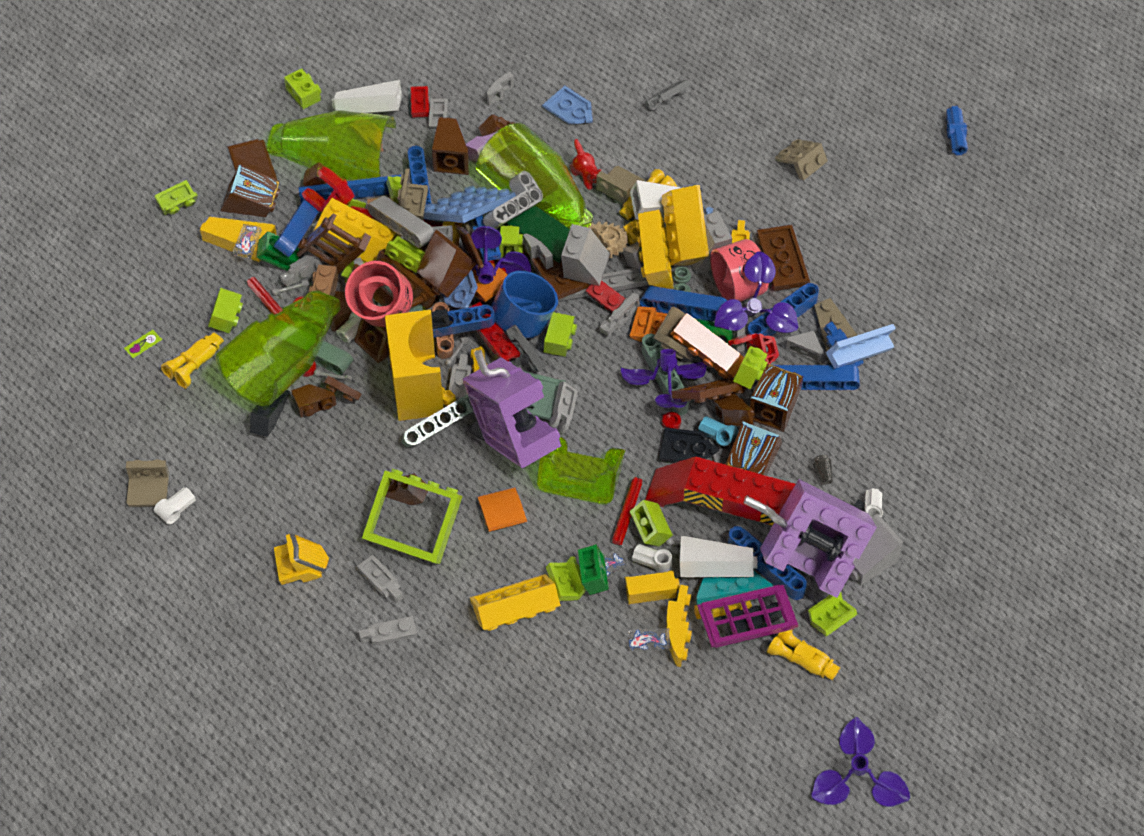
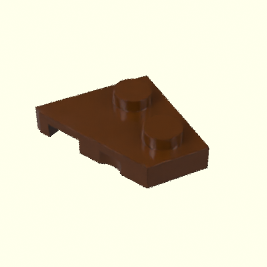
(335, 385)

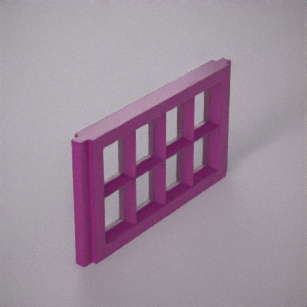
(711, 625)

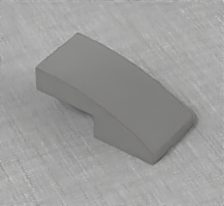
(501, 85)
(438, 109)
(538, 249)

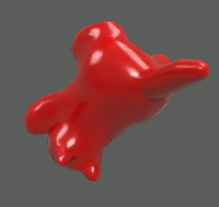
(584, 165)

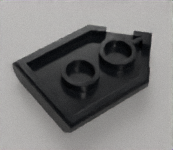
(685, 444)

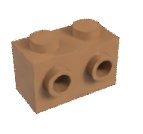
(325, 279)

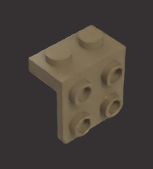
(805, 156)
(617, 183)
(412, 196)
(664, 337)
(147, 482)

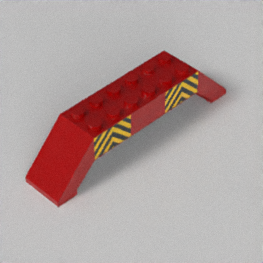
(718, 488)

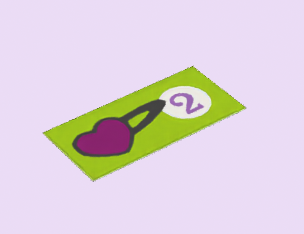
(143, 343)

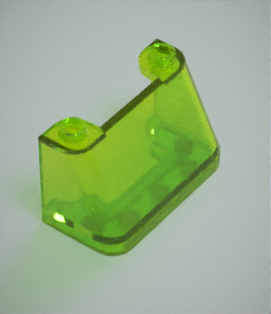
(580, 475)

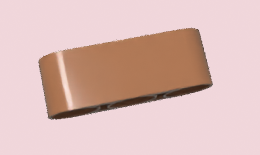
(443, 340)

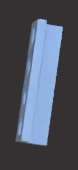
(861, 346)

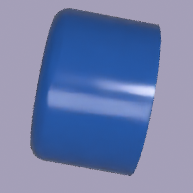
(524, 302)

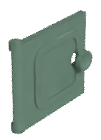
(544, 407)

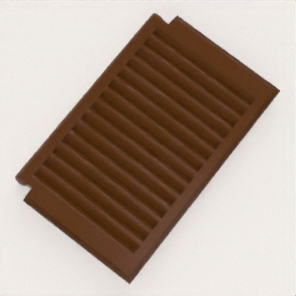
(252, 155)
(468, 245)

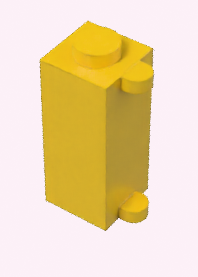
(651, 587)

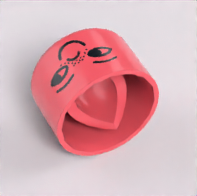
(728, 270)
(364, 283)

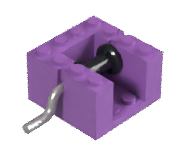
(499, 401)
(816, 535)

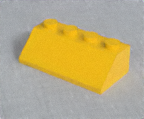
(356, 225)
(685, 226)
(654, 249)
(515, 602)

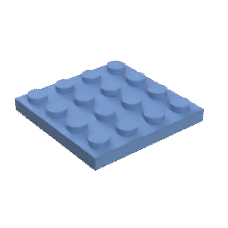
(467, 204)

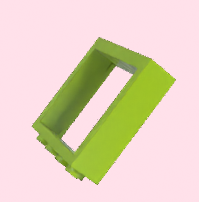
(446, 528)

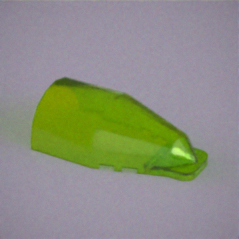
(337, 139)
(521, 149)
(278, 350)

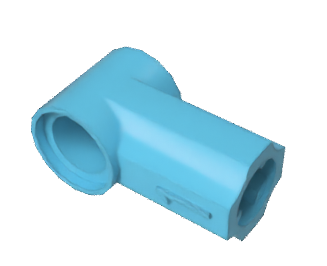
(718, 431)

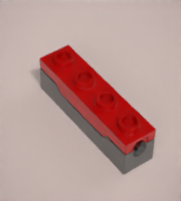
(496, 342)

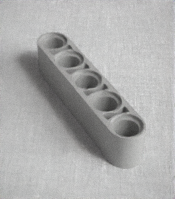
(401, 221)

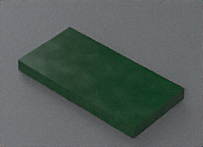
(543, 228)

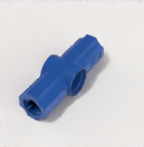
(956, 130)

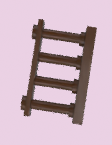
(344, 257)
(421, 292)

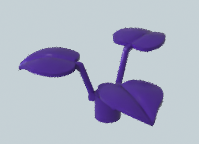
(514, 261)
(734, 317)
(667, 363)
(859, 740)

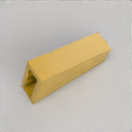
(226, 232)

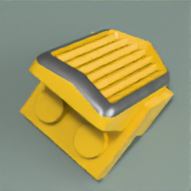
(300, 560)

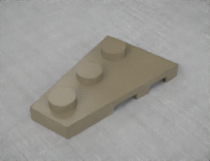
(828, 312)

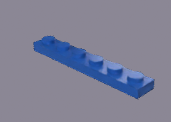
(360, 188)

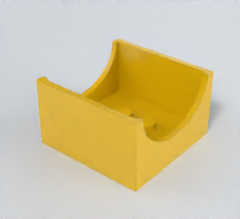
(415, 384)

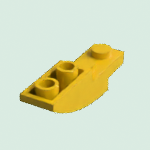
(678, 626)

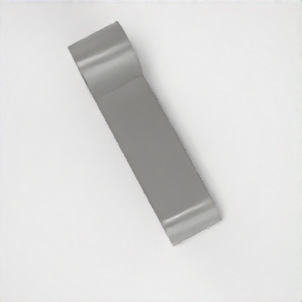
(527, 196)

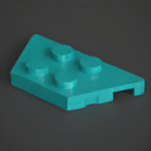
(721, 587)

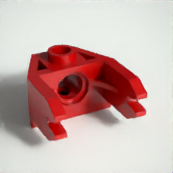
(341, 190)
(759, 341)

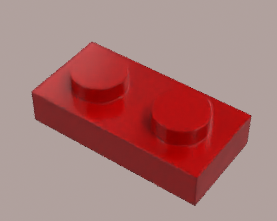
(420, 101)
(605, 296)

